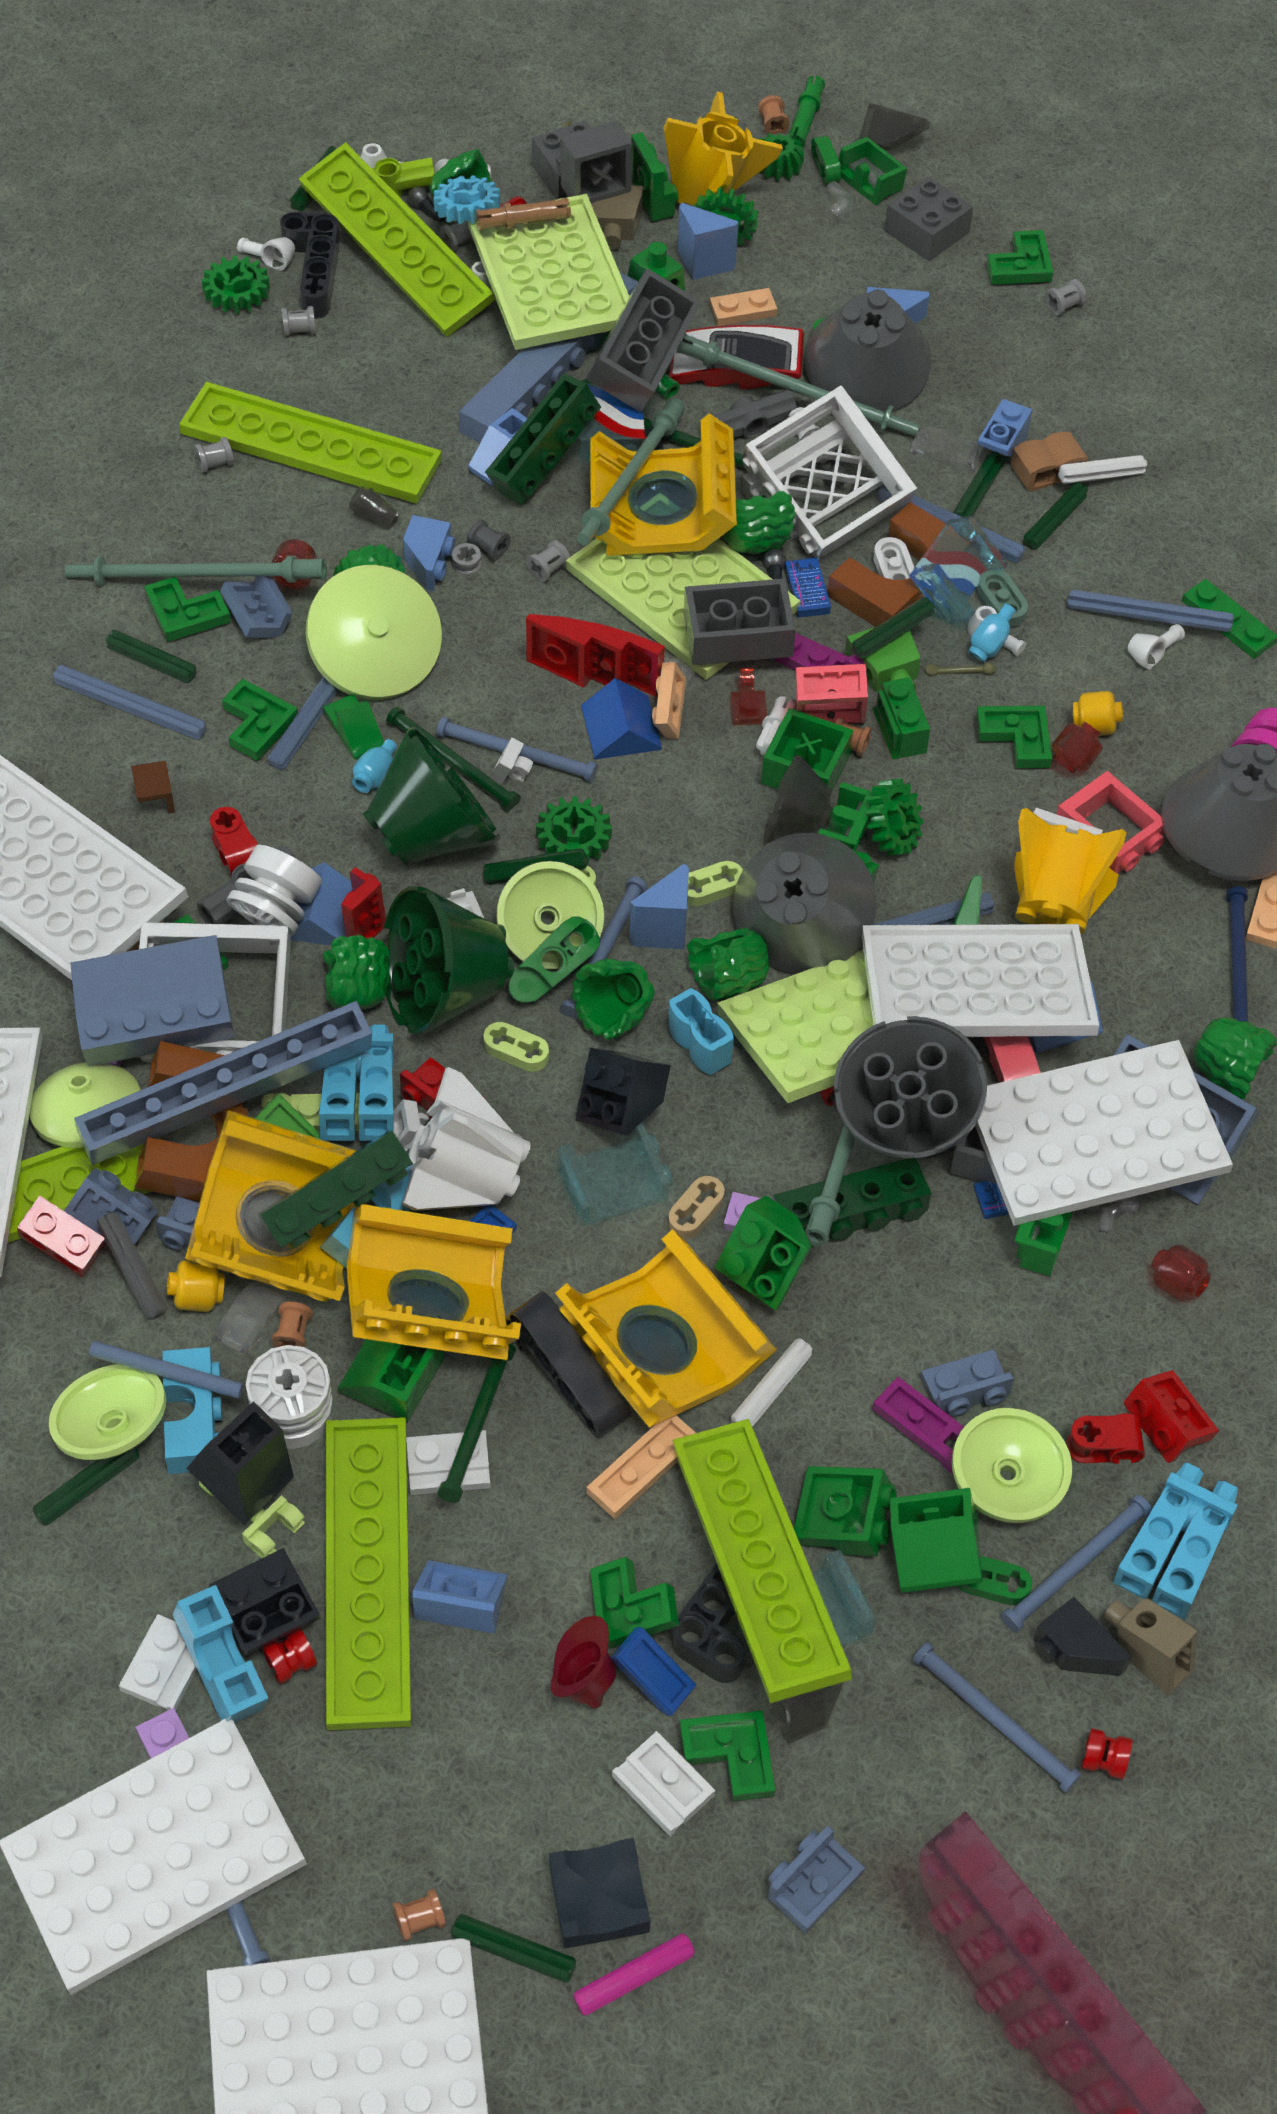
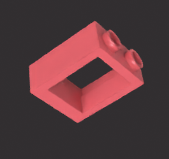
(834, 690)
(1110, 789)

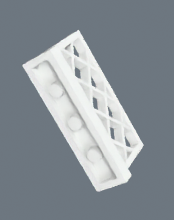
(808, 452)

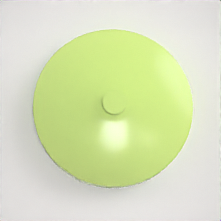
(373, 632)

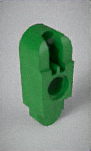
(533, 980)

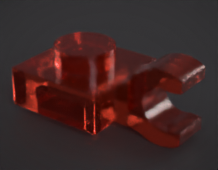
(747, 705)

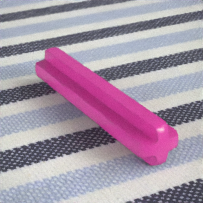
(633, 1974)

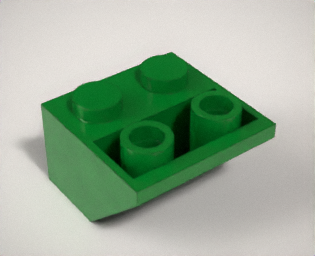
(765, 1251)
(391, 1376)
(936, 1540)

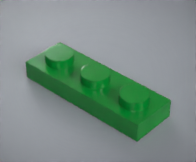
(1246, 631)

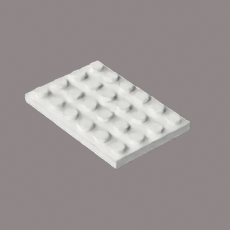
(982, 978)
(1099, 1132)
(151, 1854)
(349, 2034)

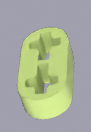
(711, 882)
(515, 1047)

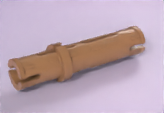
(520, 214)

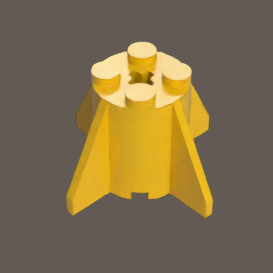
(714, 153)
(1063, 873)

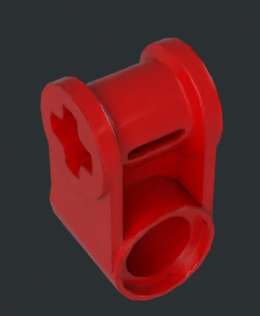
(231, 837)
(1106, 1439)

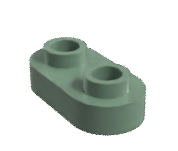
(1006, 593)

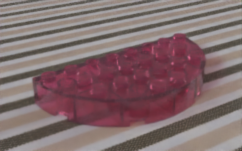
(1042, 1982)

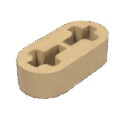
(690, 1202)

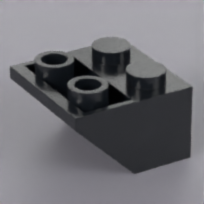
(620, 1090)
(245, 1463)
(266, 1601)

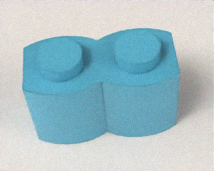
(700, 1031)

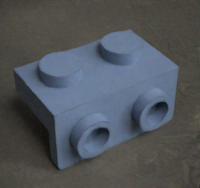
(257, 606)
(813, 1879)

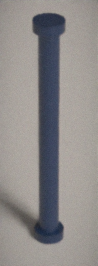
(1237, 897)

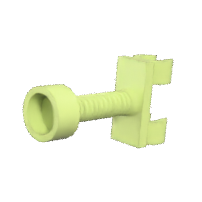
(254, 1535)

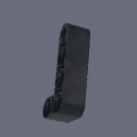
(319, 238)
(569, 1364)
(710, 1627)

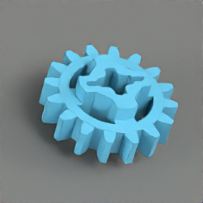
(463, 197)

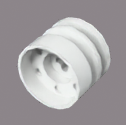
(275, 887)
(297, 1411)

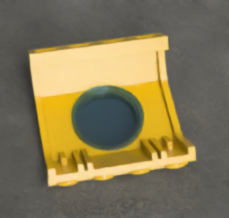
(677, 498)
(428, 1282)
(667, 1333)

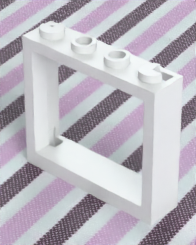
(867, 442)
(231, 939)

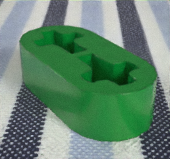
(826, 159)
(997, 1590)

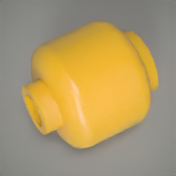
(1099, 711)
(195, 1286)

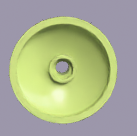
(550, 889)
(74, 1093)
(107, 1412)
(1018, 1444)

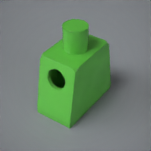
(891, 662)

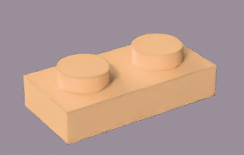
(743, 306)
(669, 707)

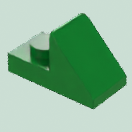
(354, 724)

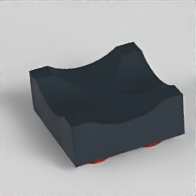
(599, 1893)

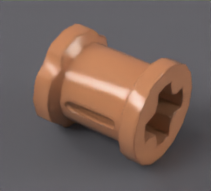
(772, 109)
(860, 737)
(292, 1324)
(419, 1915)

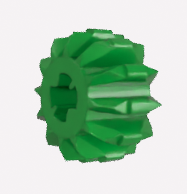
(789, 160)

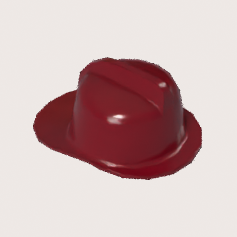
(583, 1663)

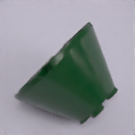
(425, 807)
(441, 959)

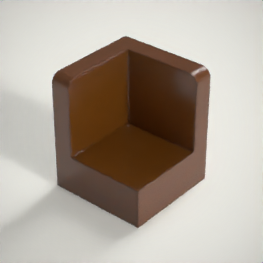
(153, 783)

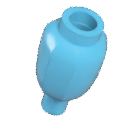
(991, 634)
(372, 766)

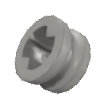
(463, 566)

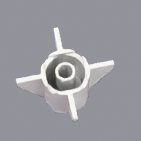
(463, 1152)

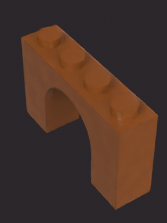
(878, 597)
(173, 1166)

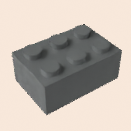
(739, 621)

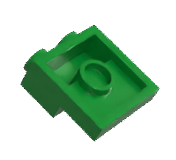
(647, 171)
(845, 1509)

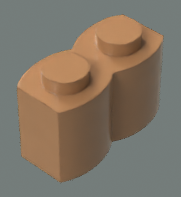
(1039, 460)

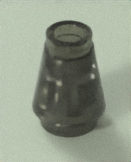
(373, 508)

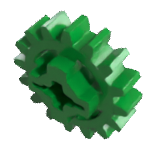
(731, 207)
(236, 284)
(894, 817)
(591, 830)

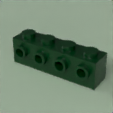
(543, 439)
(336, 1188)
(867, 1198)

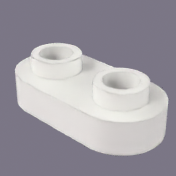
(900, 563)

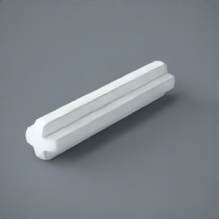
(1102, 469)
(773, 1382)

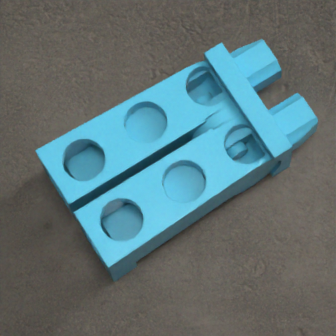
(375, 1096)
(1179, 1508)

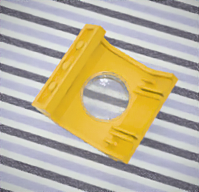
(247, 1174)

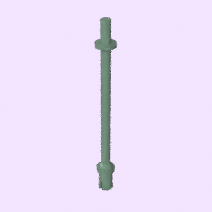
(712, 354)
(664, 424)
(289, 569)
(825, 1209)

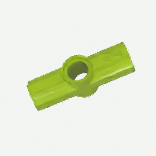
(406, 174)

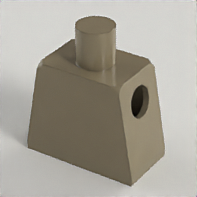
(620, 216)
(1156, 1641)

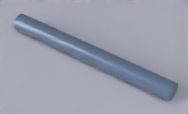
(166, 1369)

